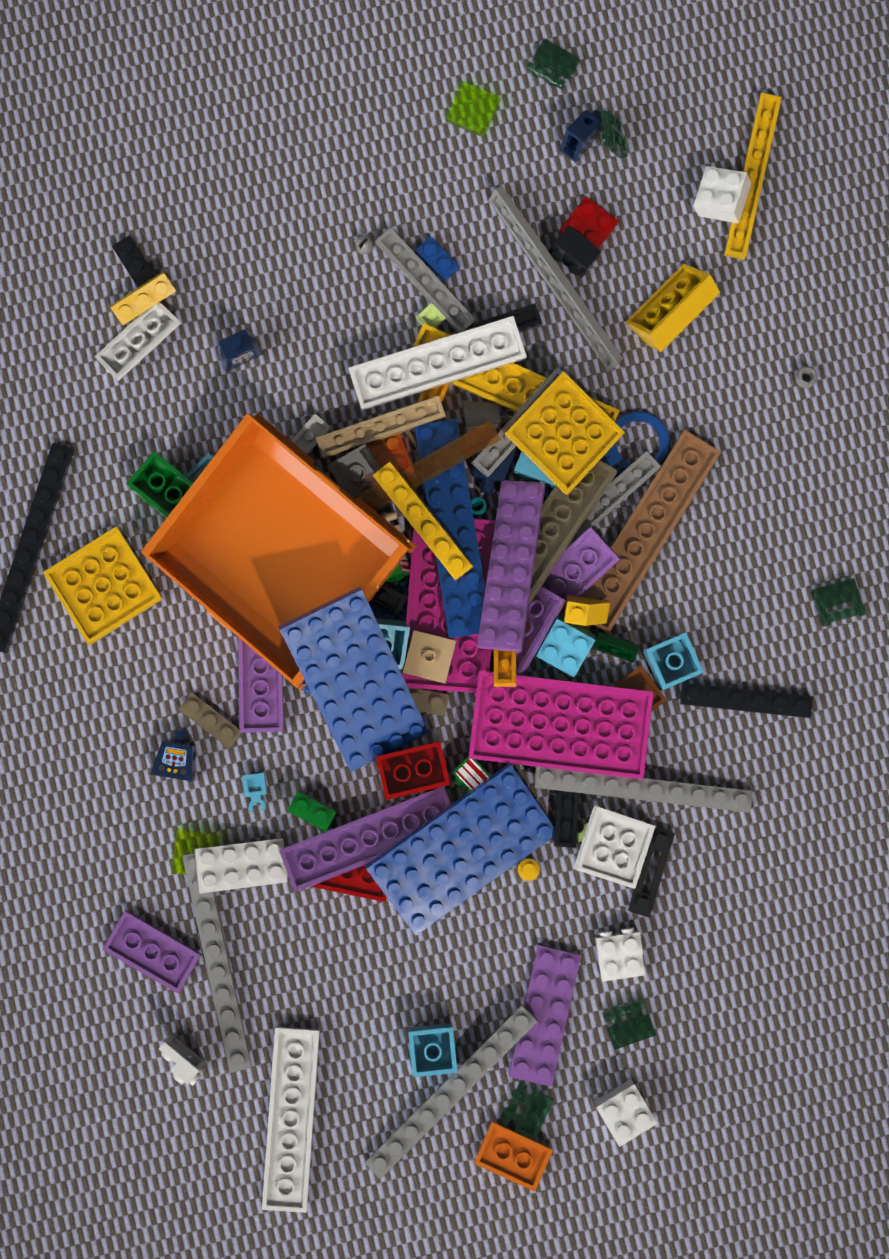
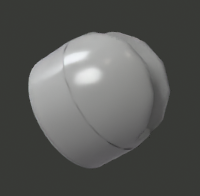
(366, 248)

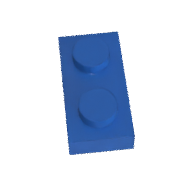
(437, 259)

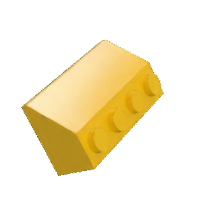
(673, 307)

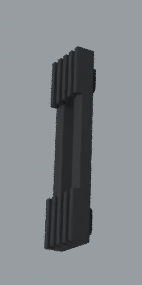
(641, 902)

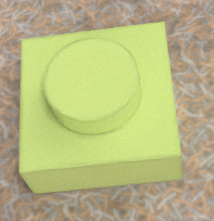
(431, 316)

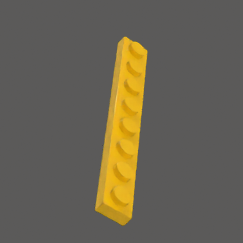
(755, 166)

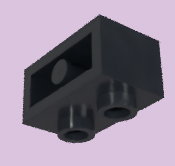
(574, 252)

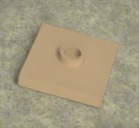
(429, 657)

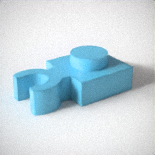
(254, 787)

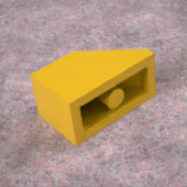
(585, 611)

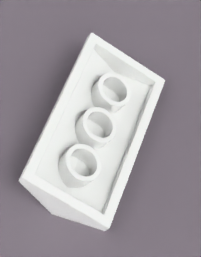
(137, 340)

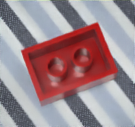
(413, 770)

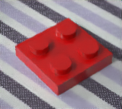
(591, 222)

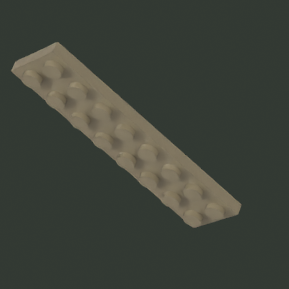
(563, 518)

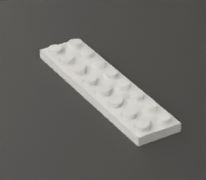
(437, 363)
(290, 1119)

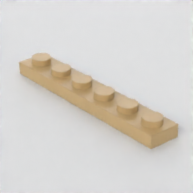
(380, 427)

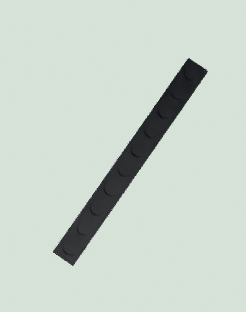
(32, 540)

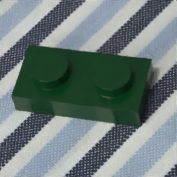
(616, 647)

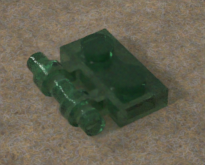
(555, 59)
(613, 136)
(630, 1030)
(533, 1114)

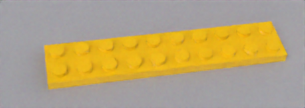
(504, 385)

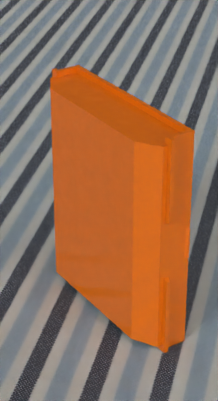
(271, 540)

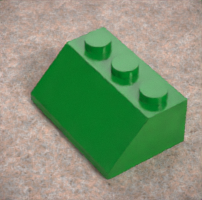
(159, 484)

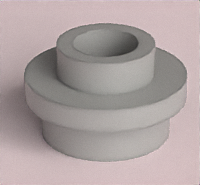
(810, 373)

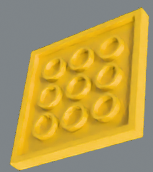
(564, 433)
(103, 585)

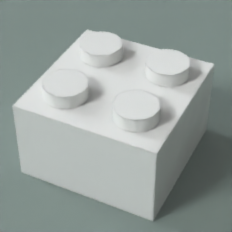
(722, 194)
(625, 1112)

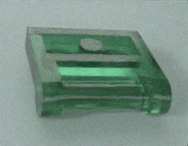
(836, 595)

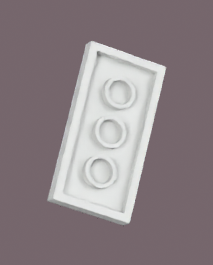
(240, 865)

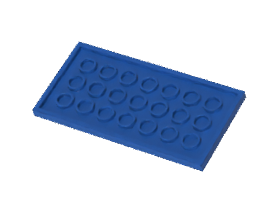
(354, 678)
(461, 849)

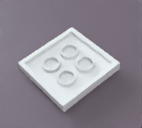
(614, 847)

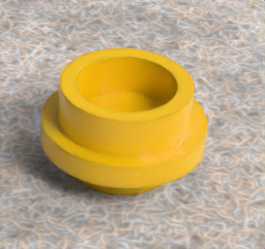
(528, 869)

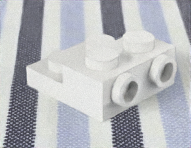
(620, 954)
(188, 1064)

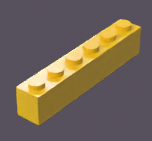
(423, 520)

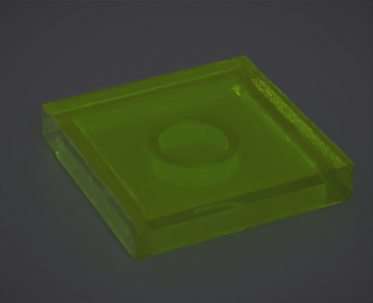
(473, 109)
(187, 842)

